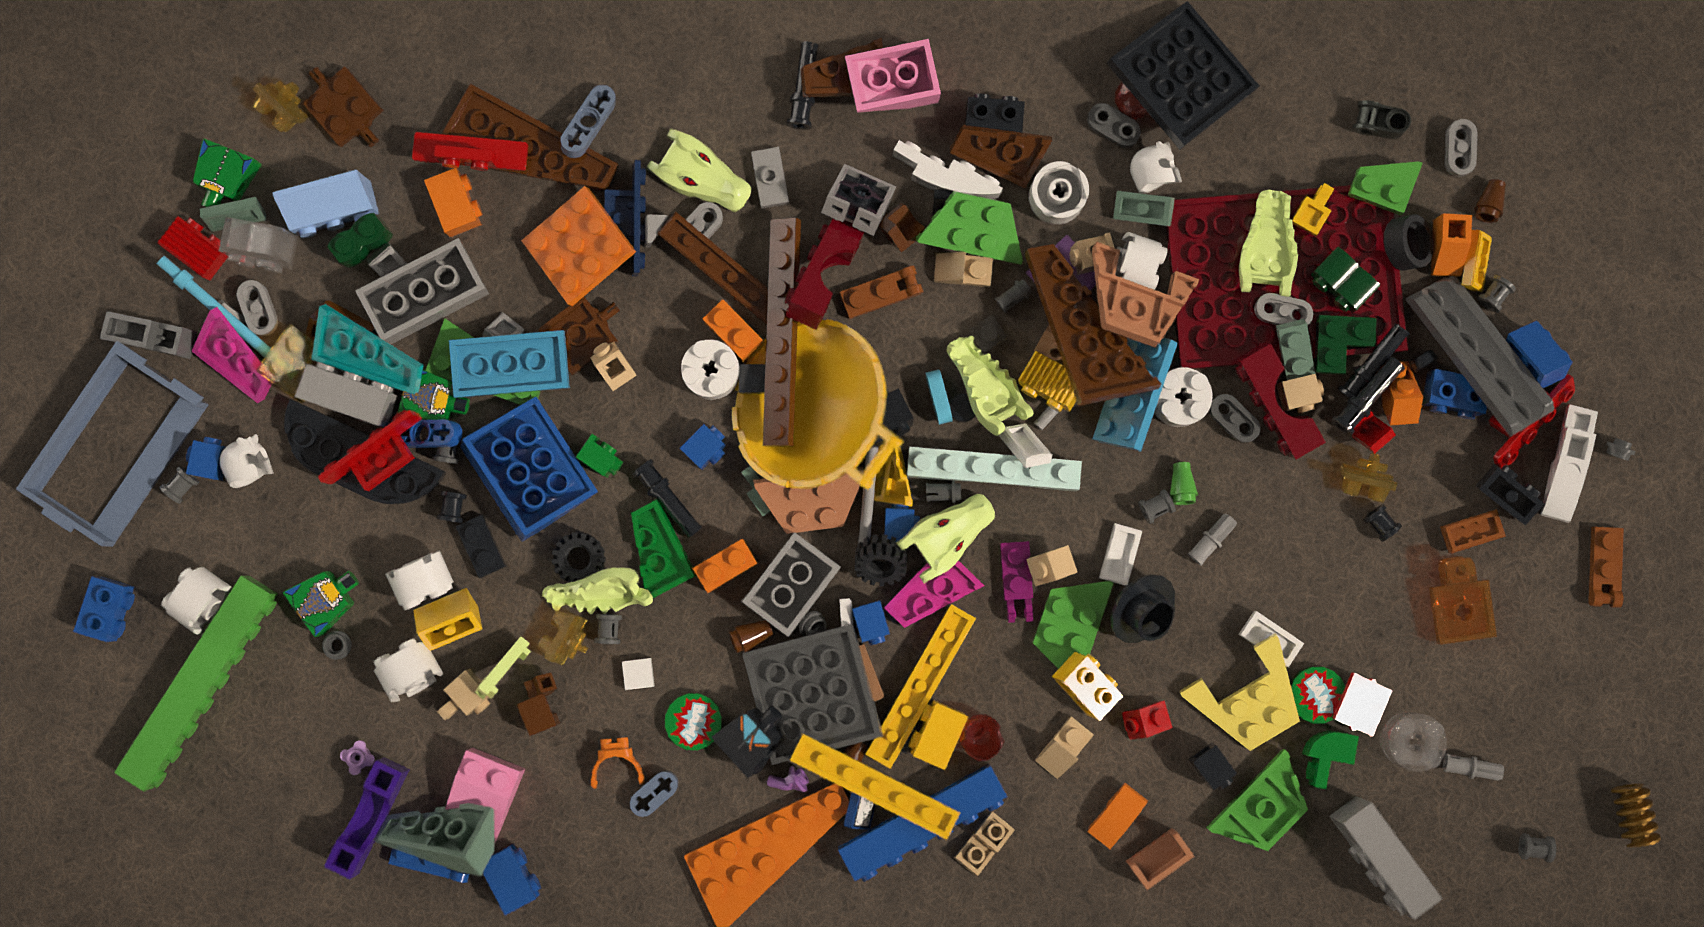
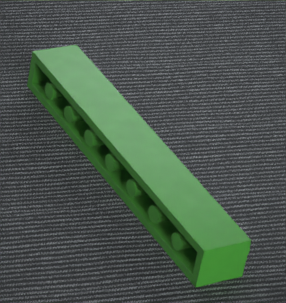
(196, 683)

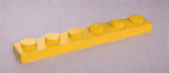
(920, 685)
(875, 786)

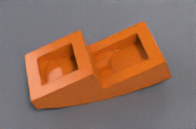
(1117, 816)

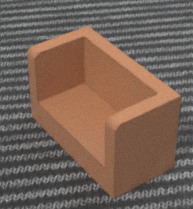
(1159, 858)

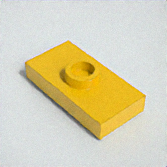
(1476, 261)

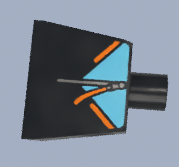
(751, 739)

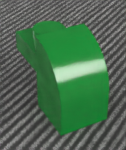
(1328, 747)

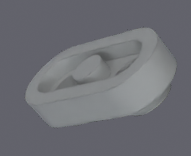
(1461, 149)
(697, 218)
(257, 309)
(1282, 309)

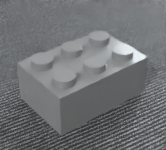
(348, 394)
(791, 584)

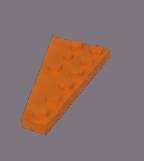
(751, 859)

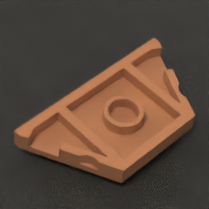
(811, 507)

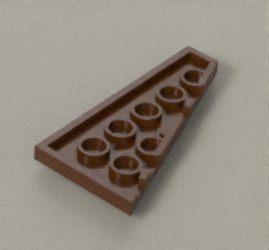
(491, 118)
(1095, 359)

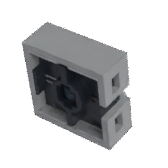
(858, 199)

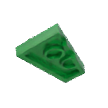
(660, 551)

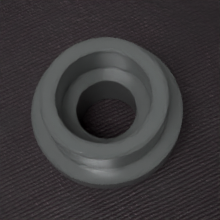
(1620, 449)
(812, 623)
(327, 645)

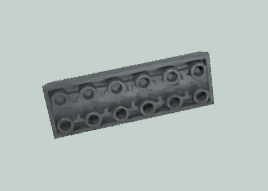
(1481, 354)

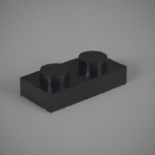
(481, 546)

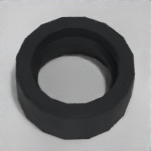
(1420, 240)

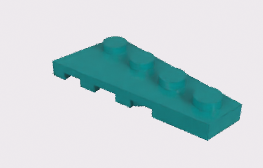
(358, 351)

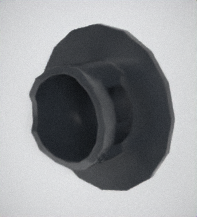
(1144, 609)

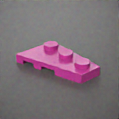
(230, 356)
(922, 599)

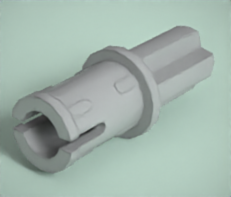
(1212, 539)
(1472, 767)

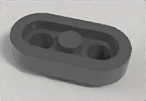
(1112, 127)
(1236, 415)

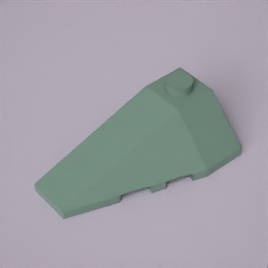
(450, 837)

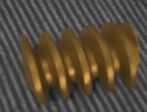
(1637, 816)

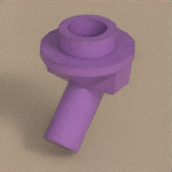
(795, 780)

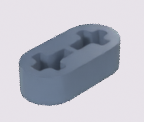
(658, 798)

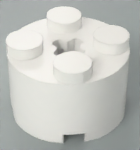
(1067, 180)
(1140, 260)
(702, 355)
(1198, 397)
(420, 578)
(196, 598)
(407, 670)

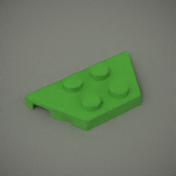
(974, 227)
(1071, 620)
(1264, 806)

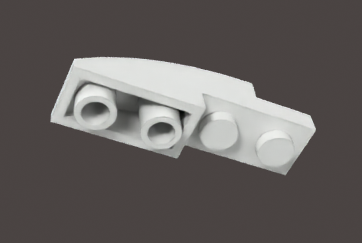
(958, 177)
(1570, 463)

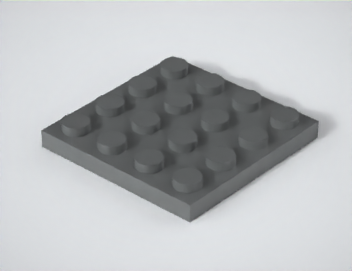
(816, 688)

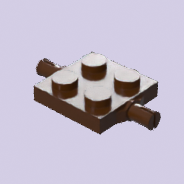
(343, 107)
(584, 331)

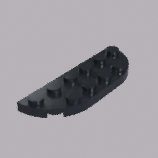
(321, 440)

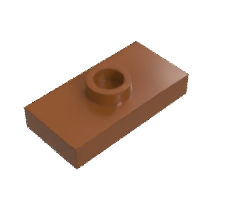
(1472, 531)

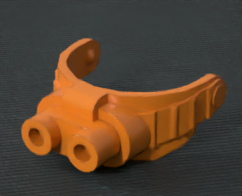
(616, 749)

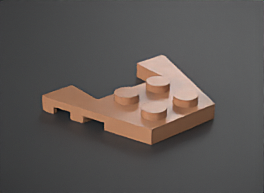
(1133, 308)

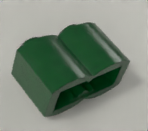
(354, 245)
(1344, 280)

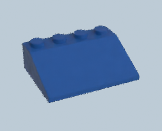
(528, 468)

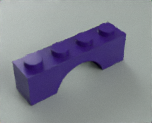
(376, 801)

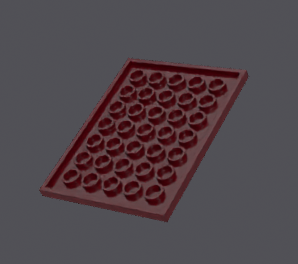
(1221, 320)

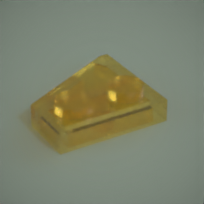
(288, 360)

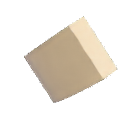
(984, 843)

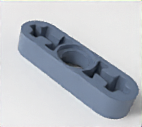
(588, 108)

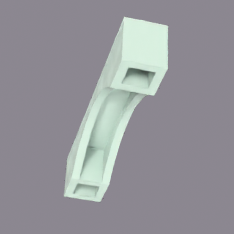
(991, 468)

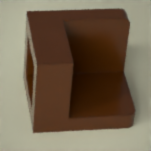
(900, 227)
(537, 714)

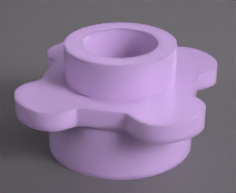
(360, 749)

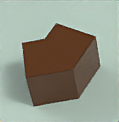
(540, 685)

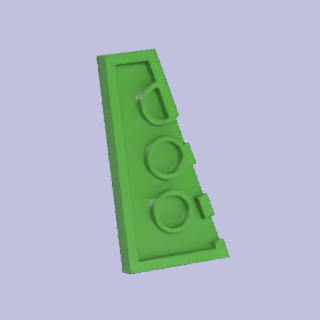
(441, 365)

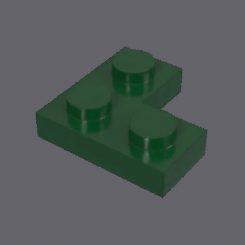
(1334, 336)

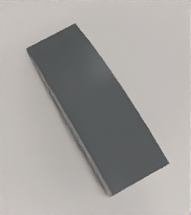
(148, 335)

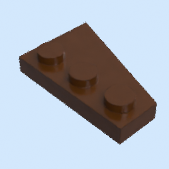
(830, 75)
(1001, 151)

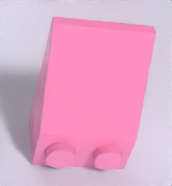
(894, 77)
(486, 782)

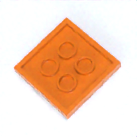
(578, 246)

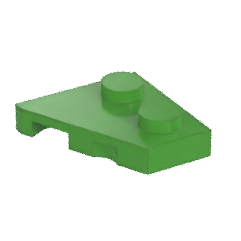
(1386, 185)

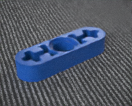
(433, 438)

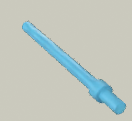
(185, 280)

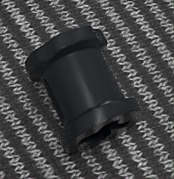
(451, 506)
(1382, 522)

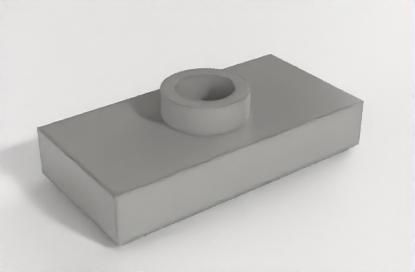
(770, 177)

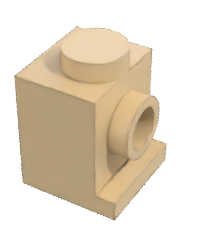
(1081, 255)
(616, 372)

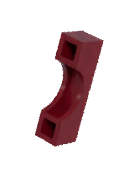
(811, 297)
(1261, 370)

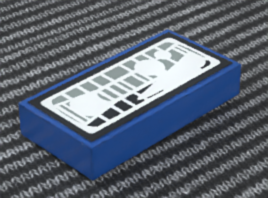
(859, 812)

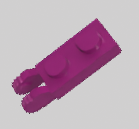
(1016, 578)

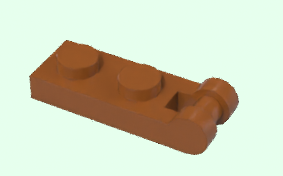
(880, 292)
(1606, 566)

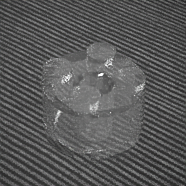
(1409, 725)

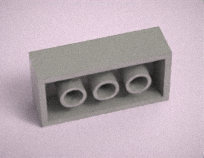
(422, 292)
(1385, 858)

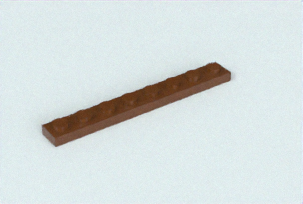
(781, 334)

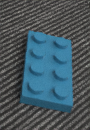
(509, 364)
(1128, 418)

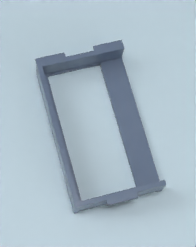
(145, 470)

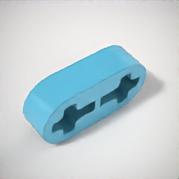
(939, 396)

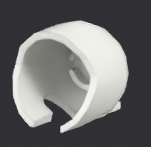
(1154, 167)
(244, 462)

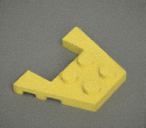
(1257, 709)

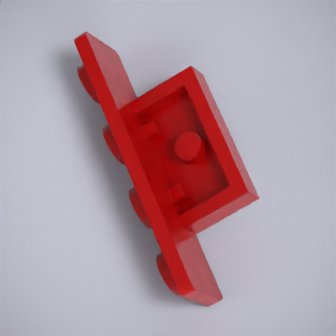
(470, 151)
(1510, 450)
(378, 456)

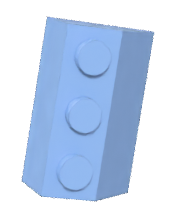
(326, 203)

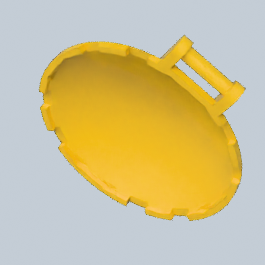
(835, 416)

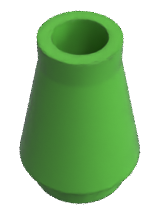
(1183, 487)

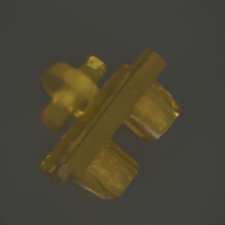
(281, 99)
(1380, 482)
(567, 640)

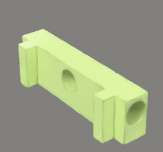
(518, 650)

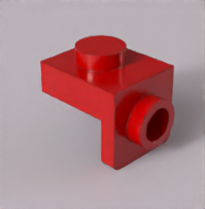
(1373, 433)
(1147, 720)

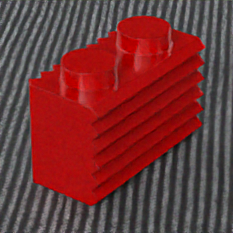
(193, 247)

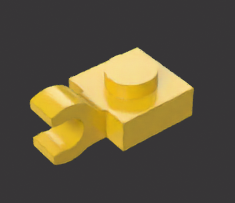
(1312, 212)

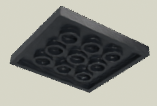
(1183, 74)

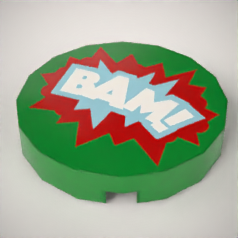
(1317, 694)
(693, 721)

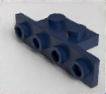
(625, 211)

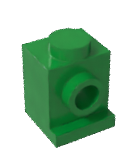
(600, 457)

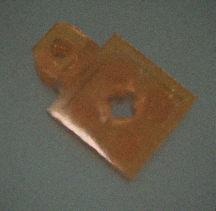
(1457, 590)

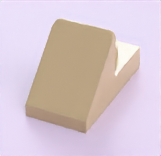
(963, 269)
(1064, 747)

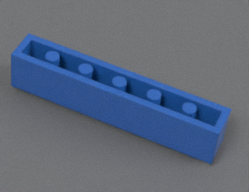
(898, 835)

